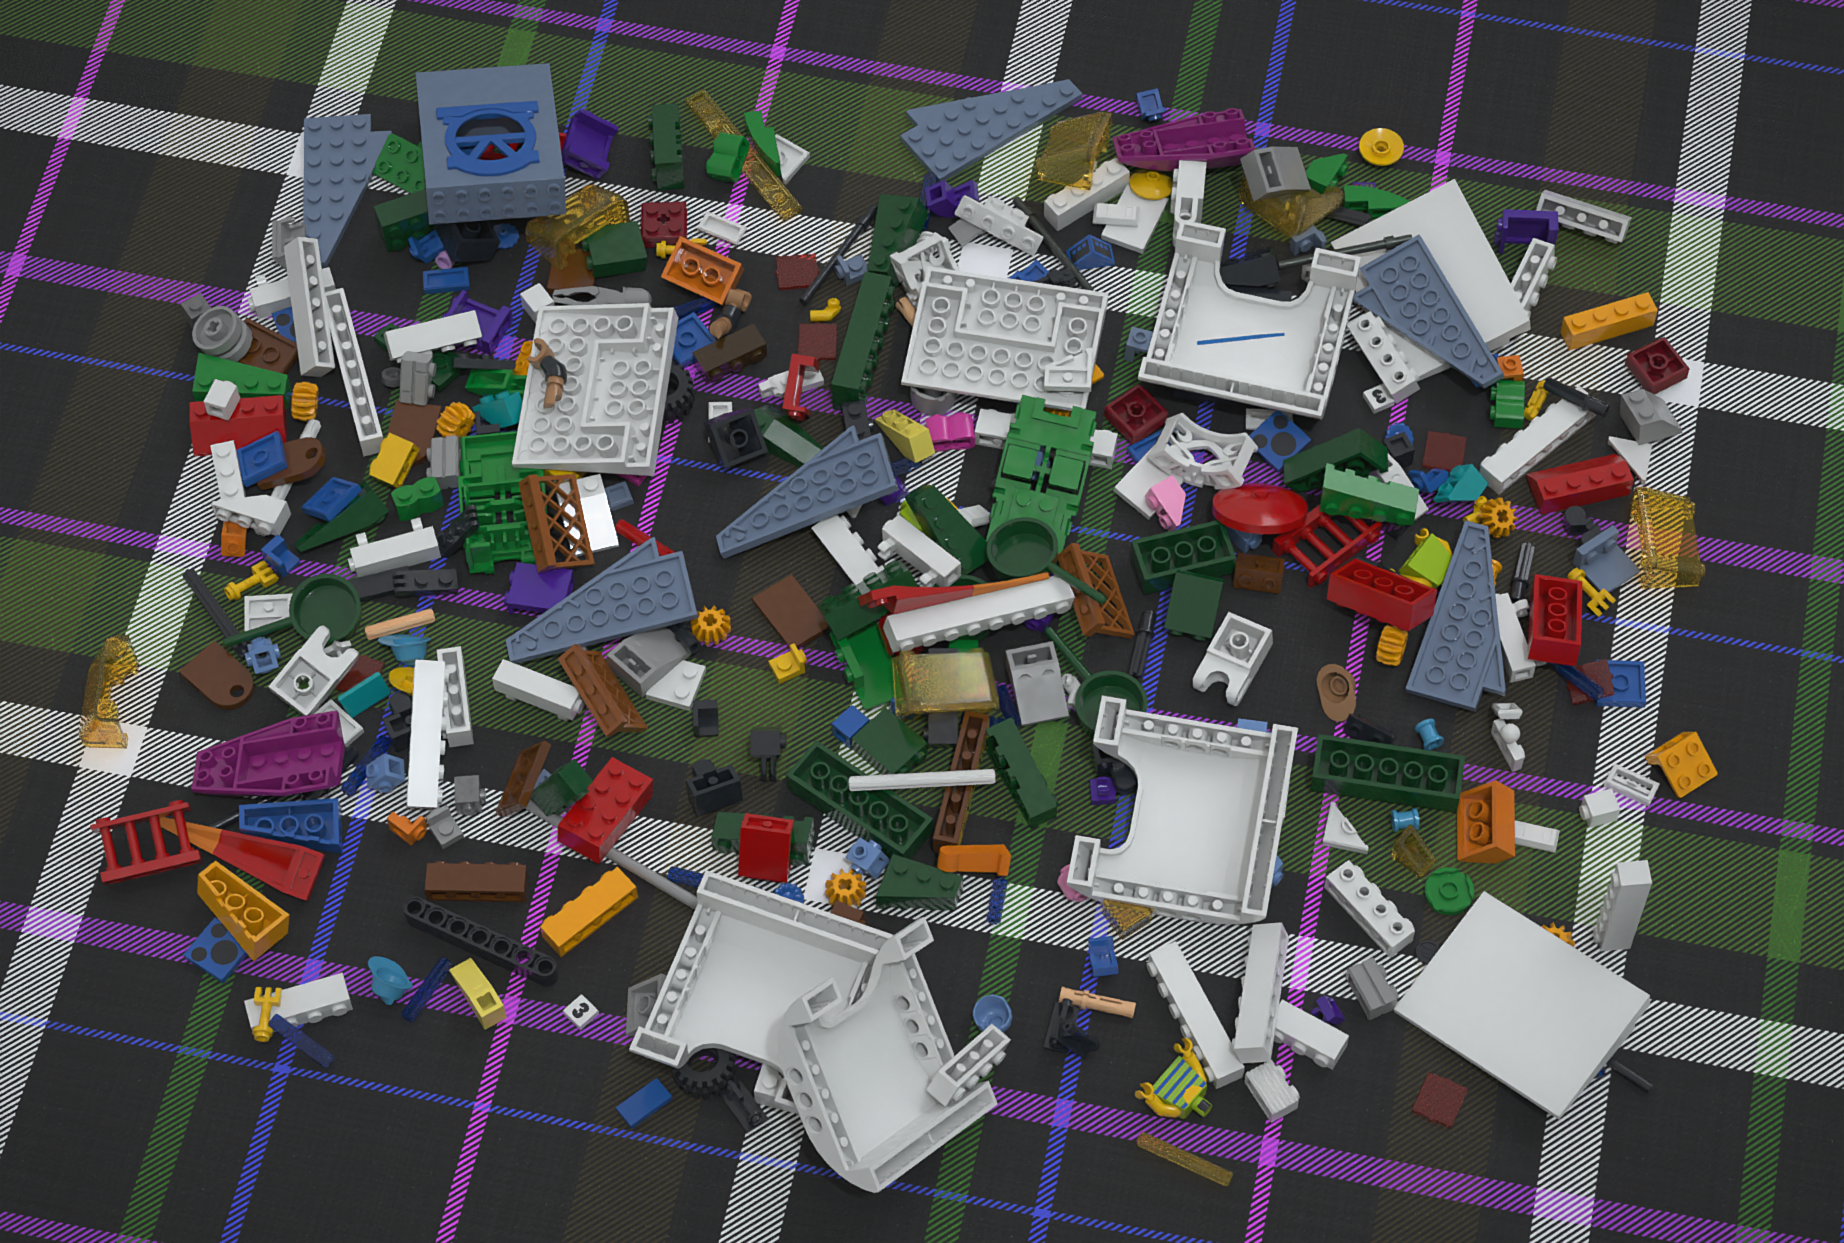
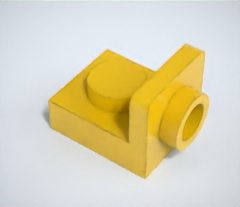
(788, 665)

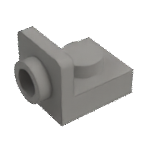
(443, 826)

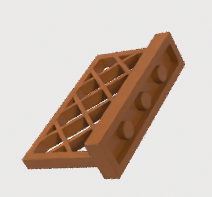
(538, 522)
(1089, 613)
(601, 691)

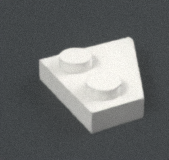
(1070, 373)
(265, 610)
(678, 686)

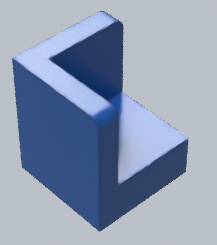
(279, 557)
(848, 725)

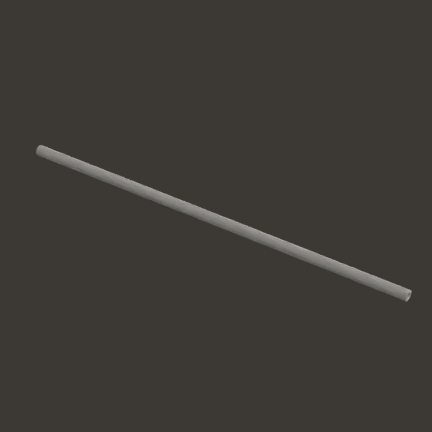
(628, 863)

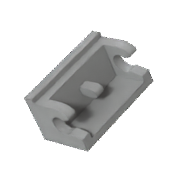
(283, 234)

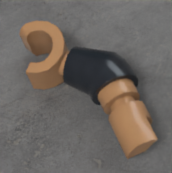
(729, 316)
(554, 372)

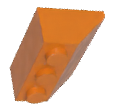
(702, 271)
(1486, 824)

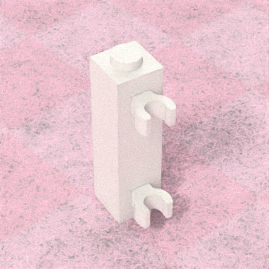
(276, 295)
(394, 551)
(920, 552)
(1512, 639)
(537, 690)

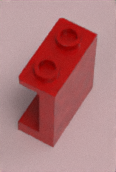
(797, 369)
(765, 847)

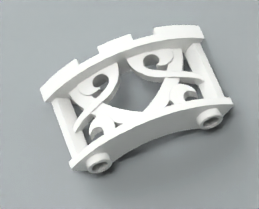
(907, 270)
(1190, 437)

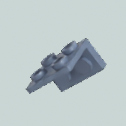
(1604, 561)

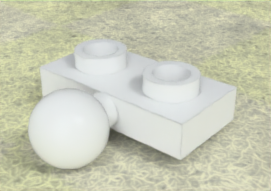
(1506, 738)

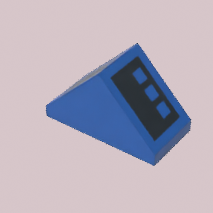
(1091, 253)

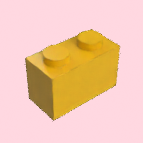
(393, 461)

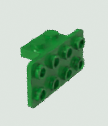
(401, 164)
(866, 665)

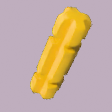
(1535, 402)

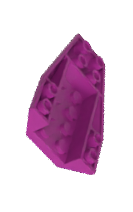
(1207, 138)
(275, 760)

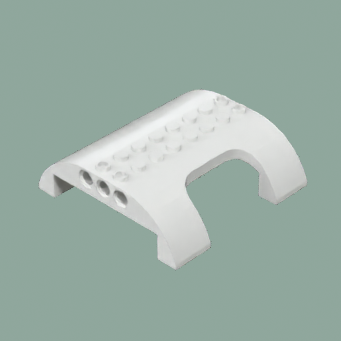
(1273, 372)
(1200, 817)
(745, 967)
(869, 1069)

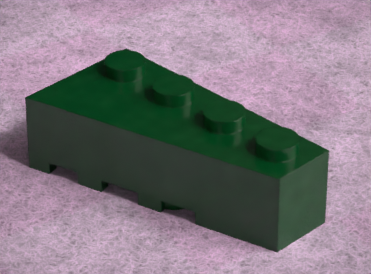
(667, 146)
(895, 230)
(1350, 451)
(947, 527)
(1020, 774)
(727, 836)

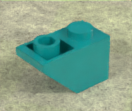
(502, 409)
(1462, 485)

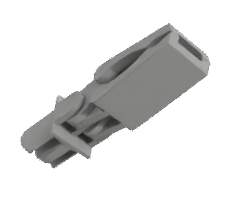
(604, 296)

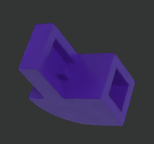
(945, 199)

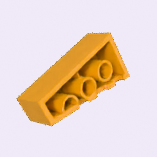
(242, 910)

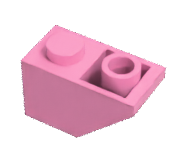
(1168, 502)

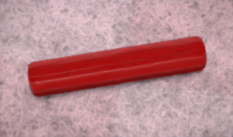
(638, 537)

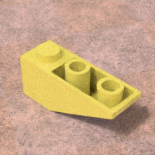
(907, 435)
(479, 993)

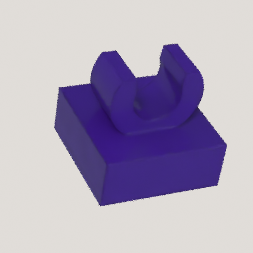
(1102, 791)
(1330, 1010)

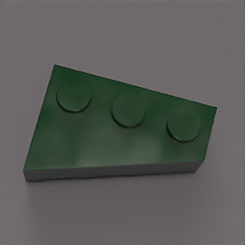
(562, 788)
(918, 886)

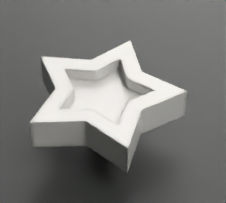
(337, 648)

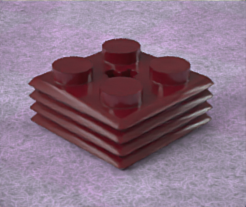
(670, 214)
(1657, 366)
(1125, 411)

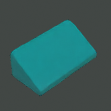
(364, 695)

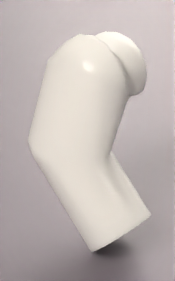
(1071, 685)

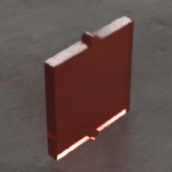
(796, 271)
(818, 340)
(1444, 451)
(360, 671)
(1598, 672)
(1439, 1100)

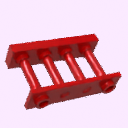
(1287, 543)
(163, 861)

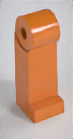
(974, 858)

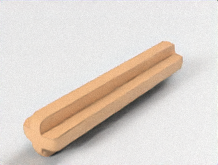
(399, 624)

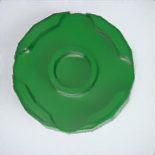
(1449, 891)

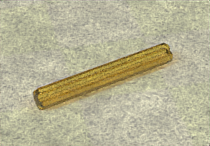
(1184, 1159)

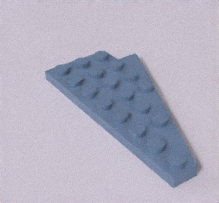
(967, 130)
(337, 171)
(1420, 304)
(829, 483)
(623, 600)
(1463, 636)

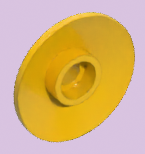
(1381, 140)
(1151, 184)
(402, 679)

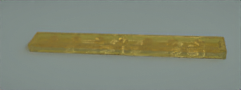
(753, 167)

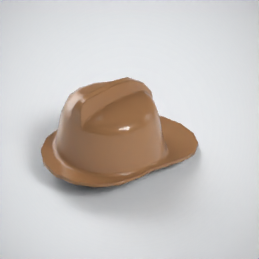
(1336, 691)

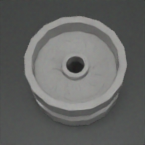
(222, 334)

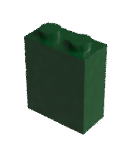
(615, 250)
(1194, 604)
(889, 745)

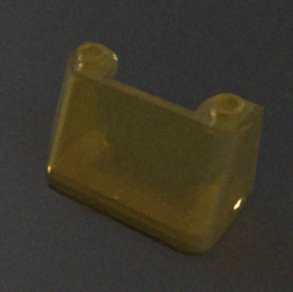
(1074, 150)
(1293, 212)
(585, 213)
(1666, 539)
(944, 682)
(99, 714)

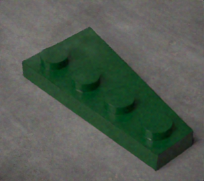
(444, 373)

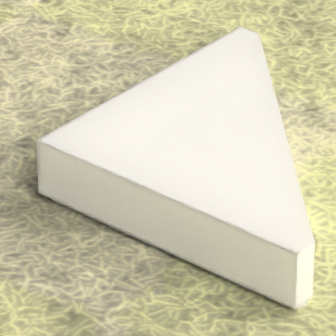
(791, 158)
(1635, 455)
(1341, 834)

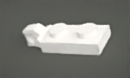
(777, 384)

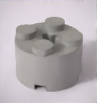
(932, 401)

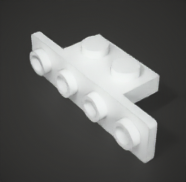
(1001, 222)

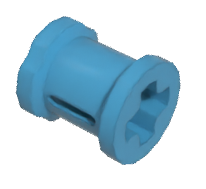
(1429, 734)
(1402, 820)

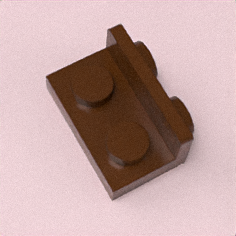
(1258, 573)

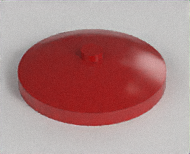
(1259, 508)

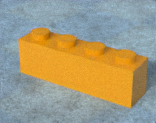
(1608, 321)
(588, 911)

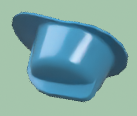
(406, 647)
(388, 979)

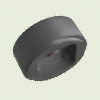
(391, 377)

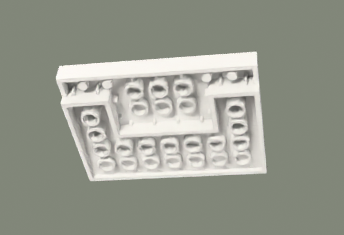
(1464, 258)
(998, 335)
(613, 390)
(1523, 1005)

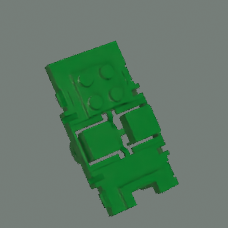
(1072, 444)
(492, 472)

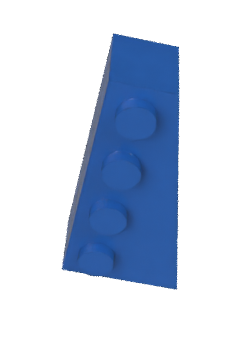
(302, 823)

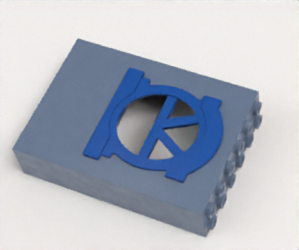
(484, 110)

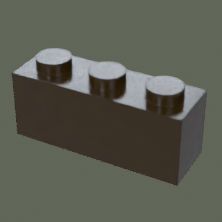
(730, 354)

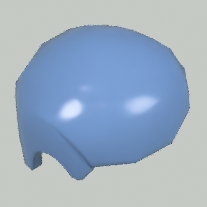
(992, 1010)

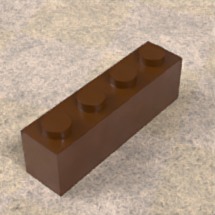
(476, 882)

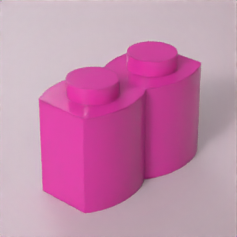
(951, 431)

